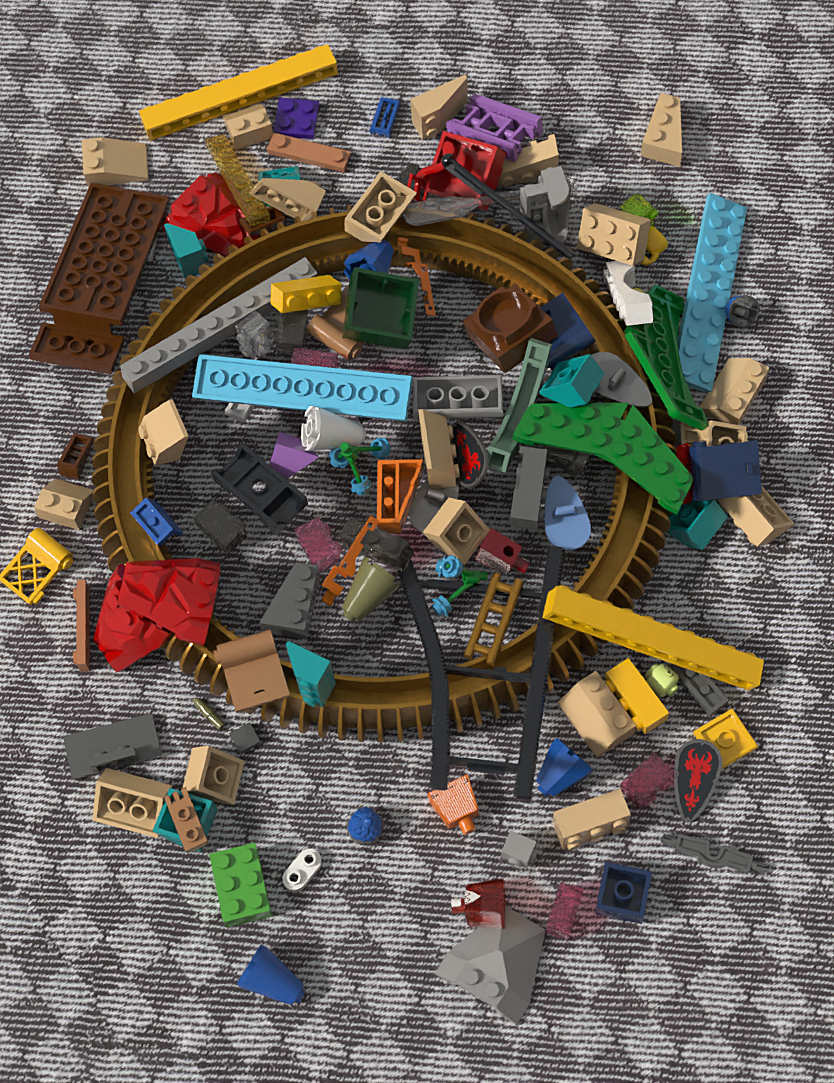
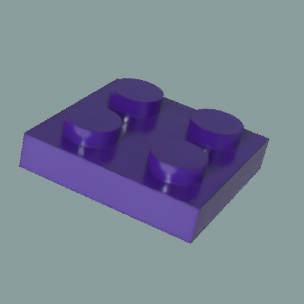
(297, 118)

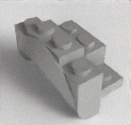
(548, 204)

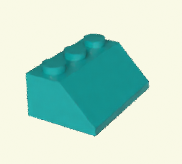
(312, 674)

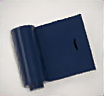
(571, 331)
(722, 470)

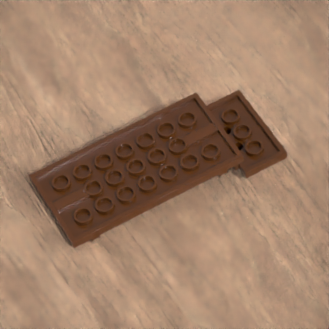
(98, 277)

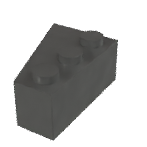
(529, 488)

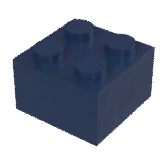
(623, 892)

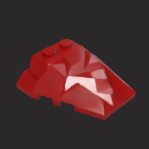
(211, 213)
(172, 594)
(121, 633)

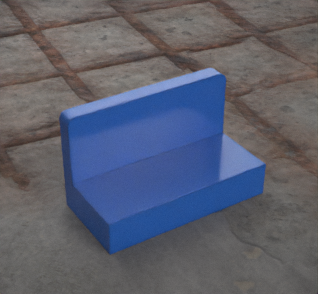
(155, 521)

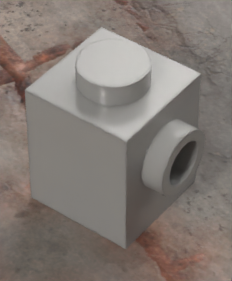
(519, 850)

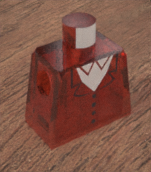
(483, 904)

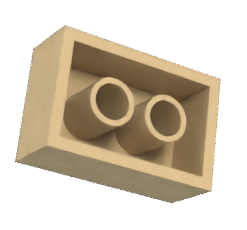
(613, 234)
(591, 820)

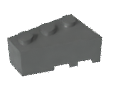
(294, 603)

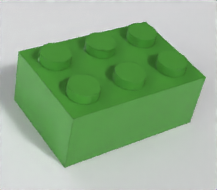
(240, 885)

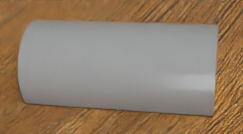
(459, 396)

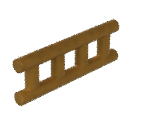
(499, 631)

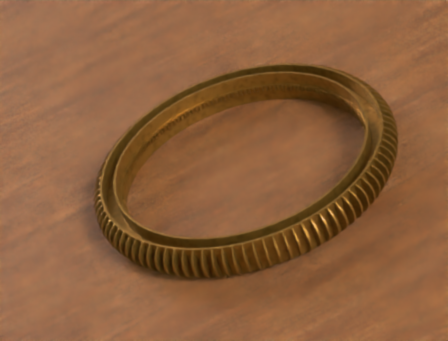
(450, 246)

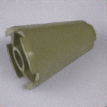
(368, 590)

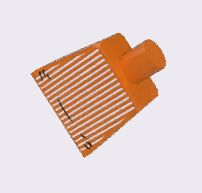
(456, 804)

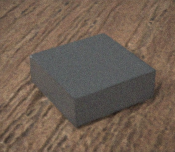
(245, 738)

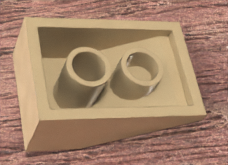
(438, 106)
(114, 161)
(290, 196)

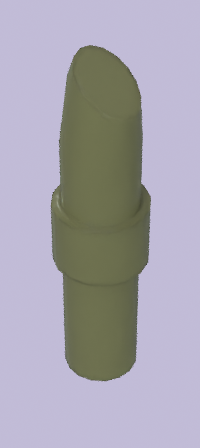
(209, 713)

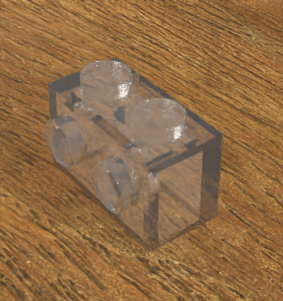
(254, 336)

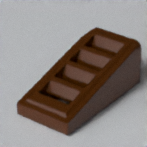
(270, 226)
(70, 467)

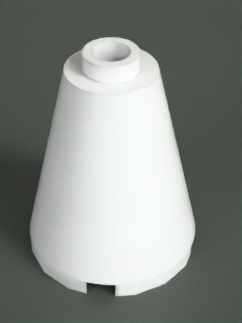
(329, 430)

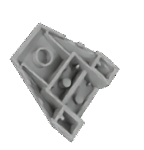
(497, 965)

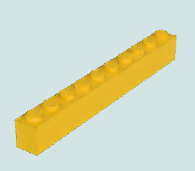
(238, 92)
(653, 638)

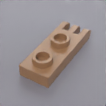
(186, 821)

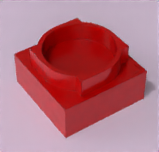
(477, 157)

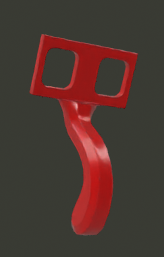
(427, 171)

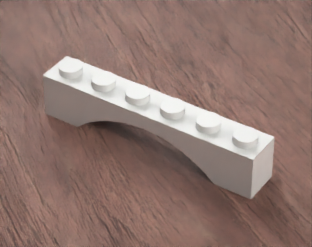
(632, 305)

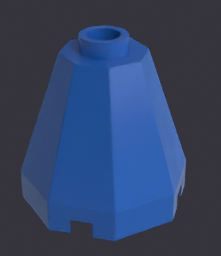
(374, 256)
(561, 770)

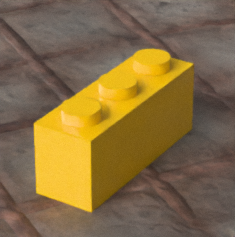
(305, 293)
(636, 696)

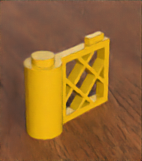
(49, 553)

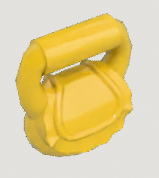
(655, 245)

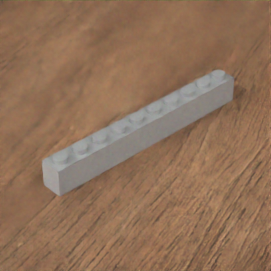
(207, 330)

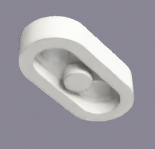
(302, 870)

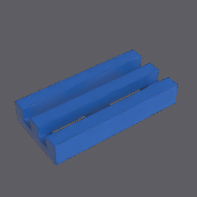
(374, 129)

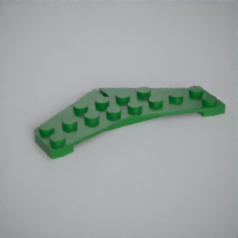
(659, 355)
(602, 432)

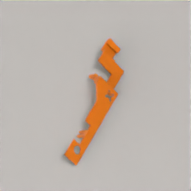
(418, 266)
(334, 588)

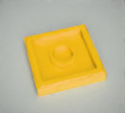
(728, 736)

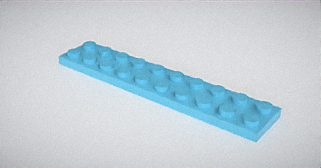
(710, 290)
(302, 386)

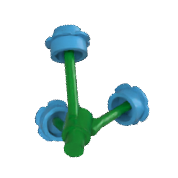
(347, 453)
(453, 567)

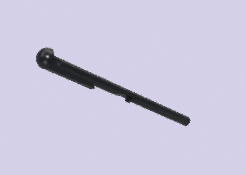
(479, 187)

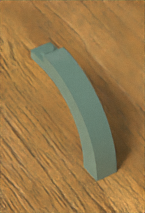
(531, 378)

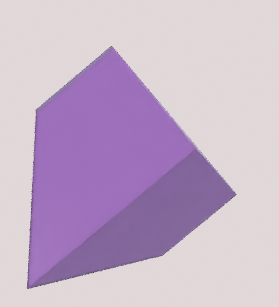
(290, 455)

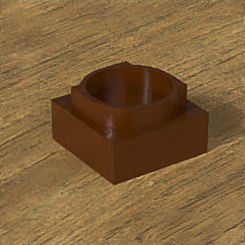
(506, 324)

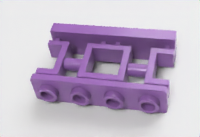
(500, 115)

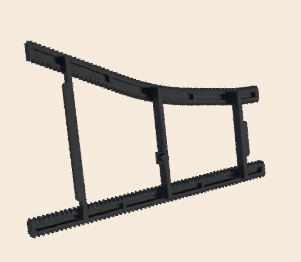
(439, 681)

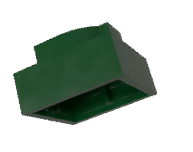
(380, 308)

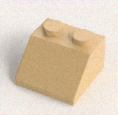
(248, 126)
(164, 433)
(64, 503)
(456, 530)
(213, 775)

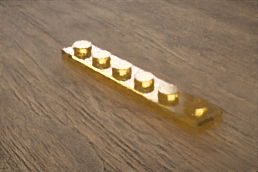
(237, 179)

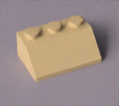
(378, 209)
(735, 390)
(437, 450)
(757, 516)
(597, 714)
(128, 801)

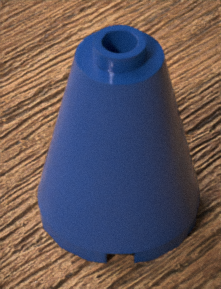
(271, 978)

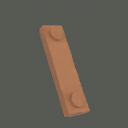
(309, 152)
(81, 656)

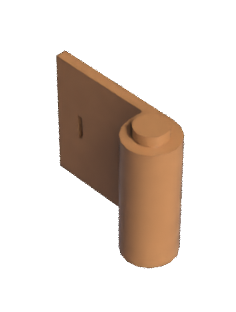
(330, 329)
(252, 667)

